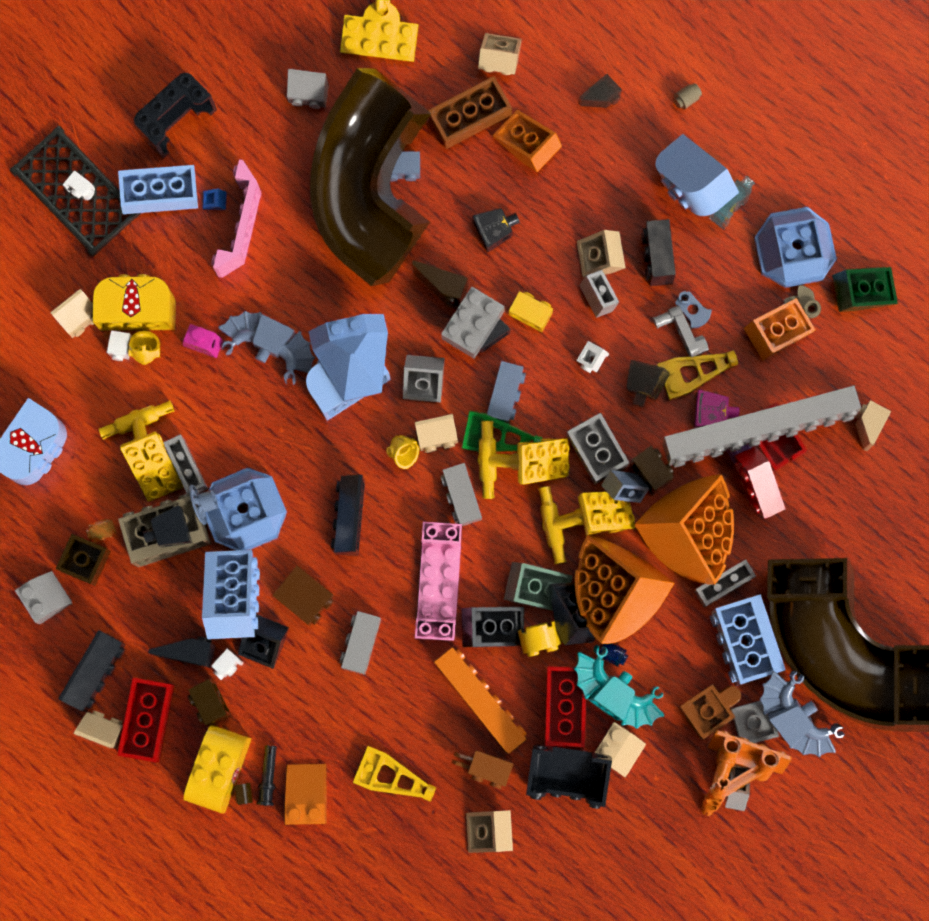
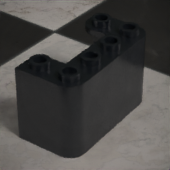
(169, 107)

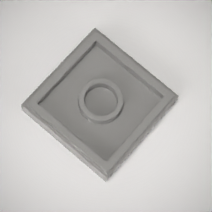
(752, 723)

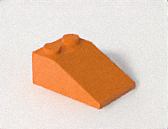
(528, 140)
(779, 329)
(306, 794)

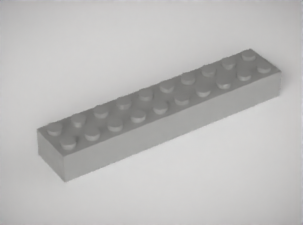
(761, 426)

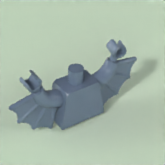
(270, 339)
(793, 719)

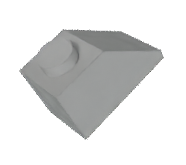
(739, 798)

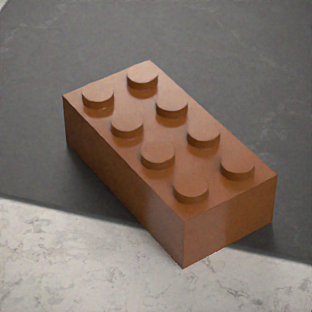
(470, 112)

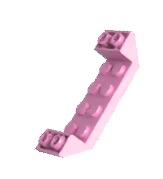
(224, 261)
(438, 581)

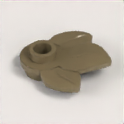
(806, 299)

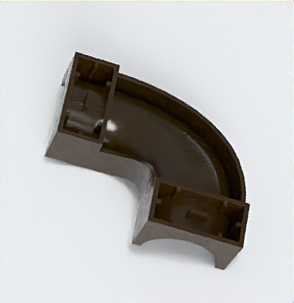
(839, 661)

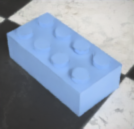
(158, 189)

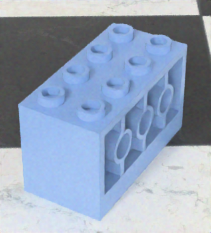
(230, 594)
(760, 638)

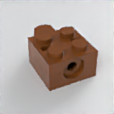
(710, 709)
(487, 768)

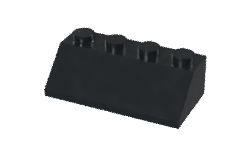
(349, 515)
(92, 671)

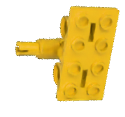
(146, 452)
(533, 460)
(596, 512)

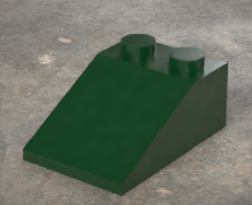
(864, 288)

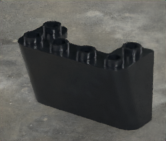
(569, 774)

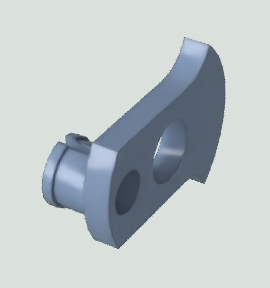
(698, 319)

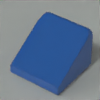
(214, 199)

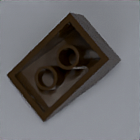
(445, 285)

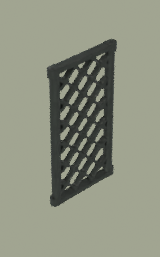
(92, 168)

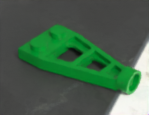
(474, 432)

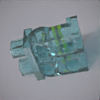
(724, 214)

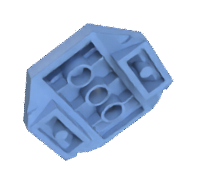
(785, 263)
(264, 513)

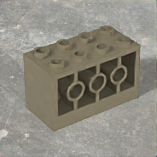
(146, 553)

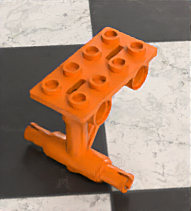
(739, 751)

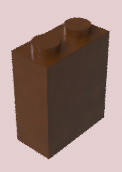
(304, 596)

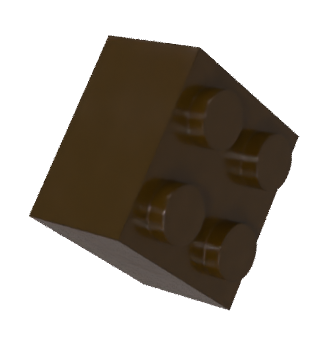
(652, 469)
(83, 559)
(209, 703)

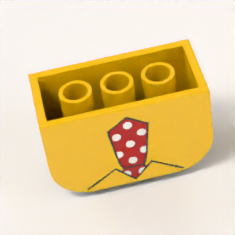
(133, 304)
(216, 769)

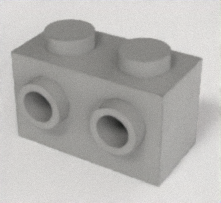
(599, 293)

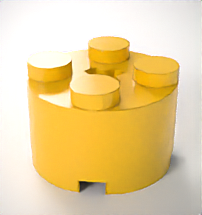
(539, 638)

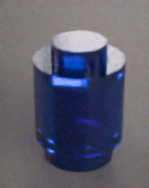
(616, 654)

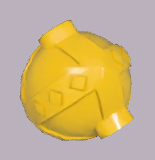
(144, 347)
(403, 451)

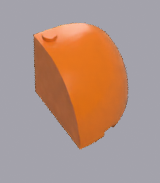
(691, 529)
(616, 590)

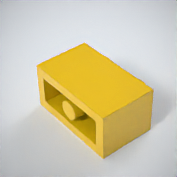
(531, 311)

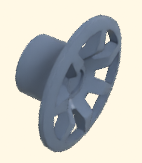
(206, 502)

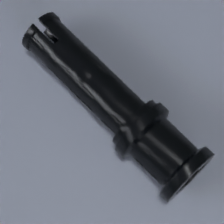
(266, 786)

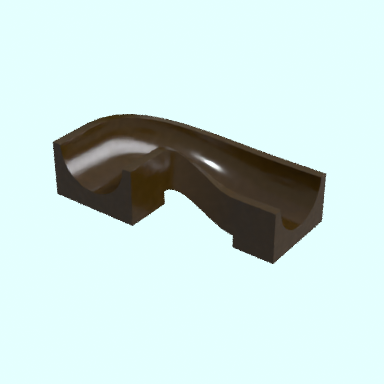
(354, 172)

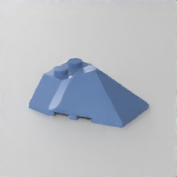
(353, 353)

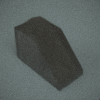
(601, 94)

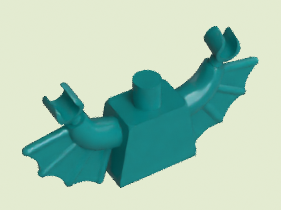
(613, 693)

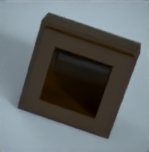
(243, 794)

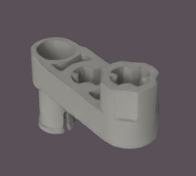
(693, 345)

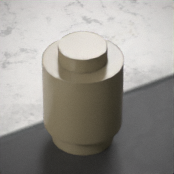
(687, 96)

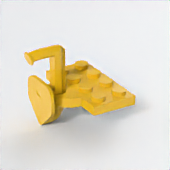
(379, 34)

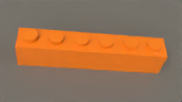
(480, 700)

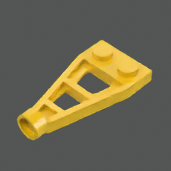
(677, 387)
(369, 770)

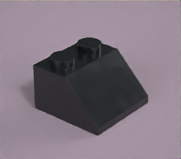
(266, 644)

